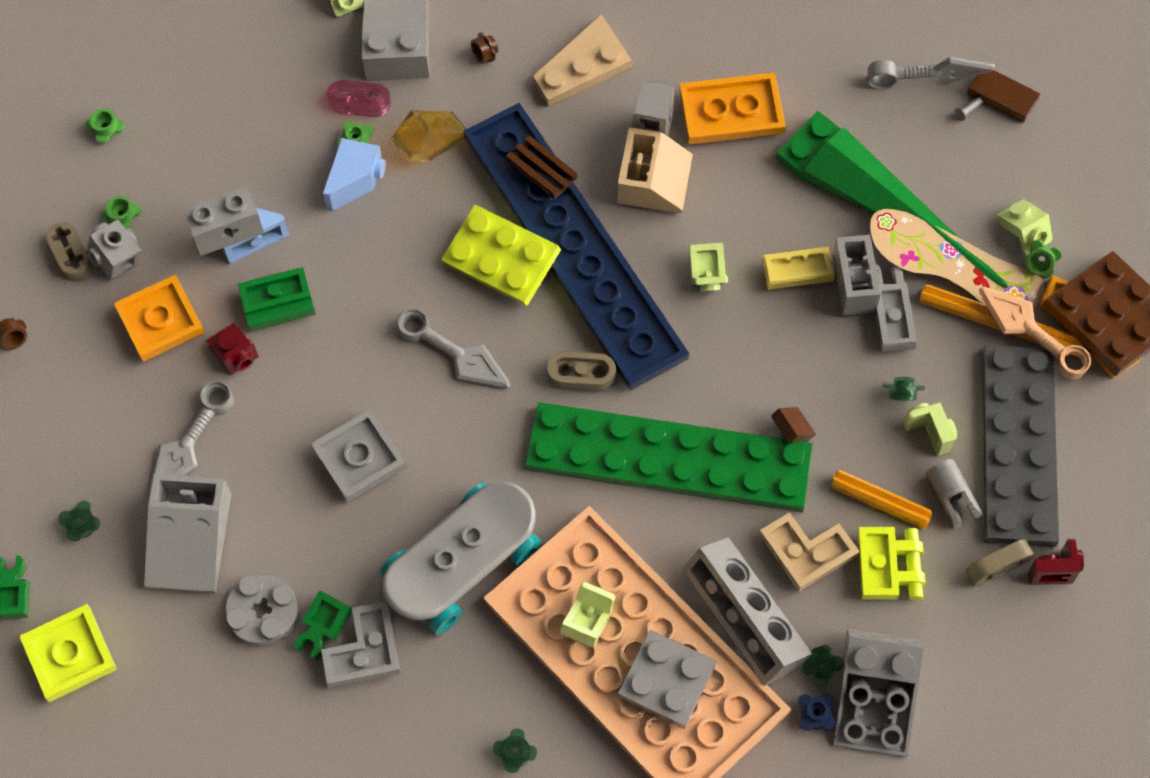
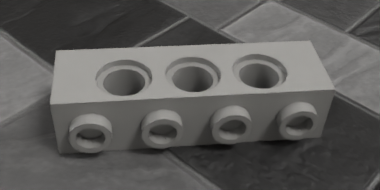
(746, 610)

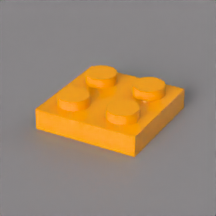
(159, 318)

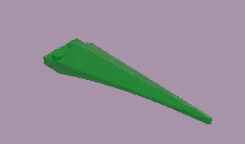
(845, 168)

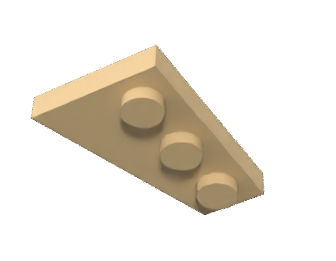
(582, 63)

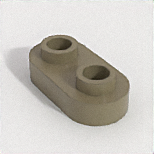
(582, 367)

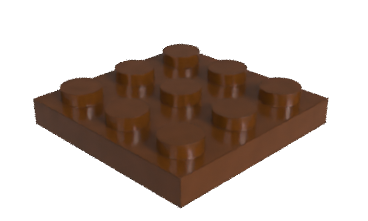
(1106, 312)

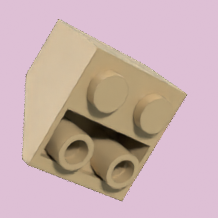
(653, 172)

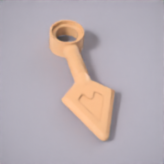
(1017, 317)

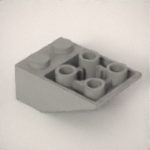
(186, 532)
(878, 692)

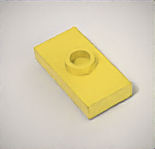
(798, 268)

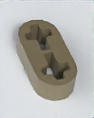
(63, 254)
(1000, 562)

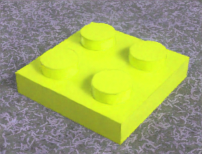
(68, 653)

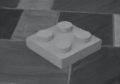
(358, 455)
(667, 679)

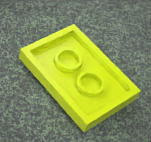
(501, 255)

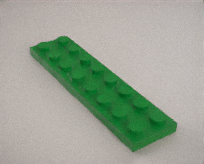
(669, 457)

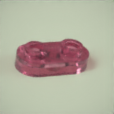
(357, 98)

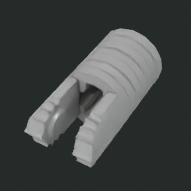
(951, 487)

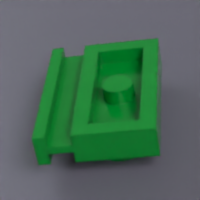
(276, 299)

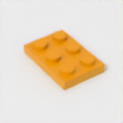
(732, 108)

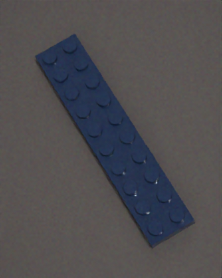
(589, 261)

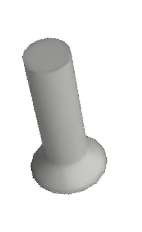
(961, 113)

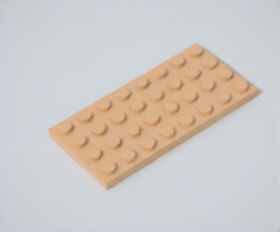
(536, 599)

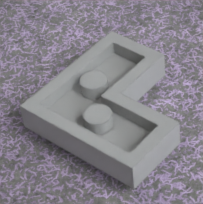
(372, 654)

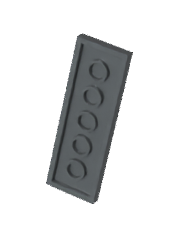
(1019, 446)

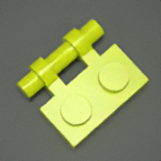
(879, 563)

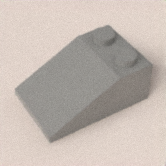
(395, 39)

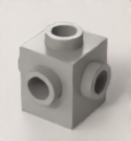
(113, 248)

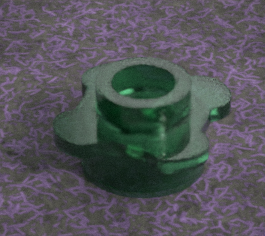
(903, 389)
(85, 528)
(819, 657)
(512, 761)

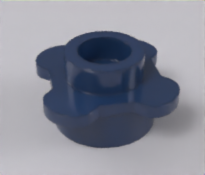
(809, 719)

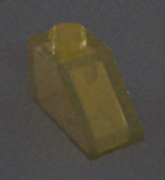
(427, 134)

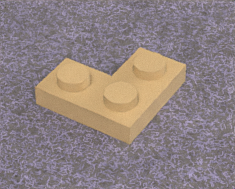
(806, 559)

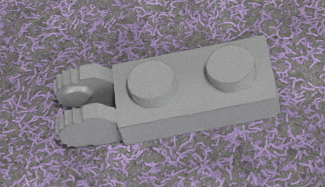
(895, 313)

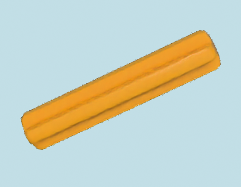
(881, 499)

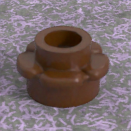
(484, 48)
(12, 333)

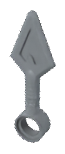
(948, 70)
(470, 362)
(179, 455)

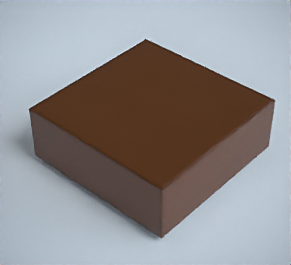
(793, 425)

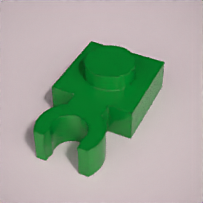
(13, 590)
(325, 618)

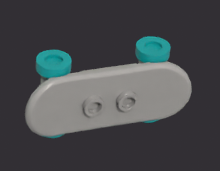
(459, 552)

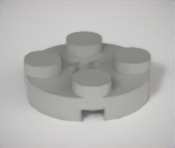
(252, 592)

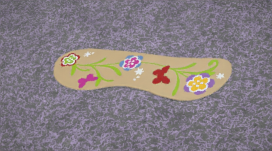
(920, 249)

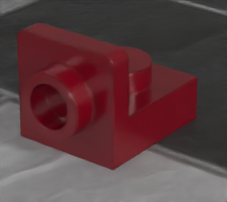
(233, 349)
(1055, 570)

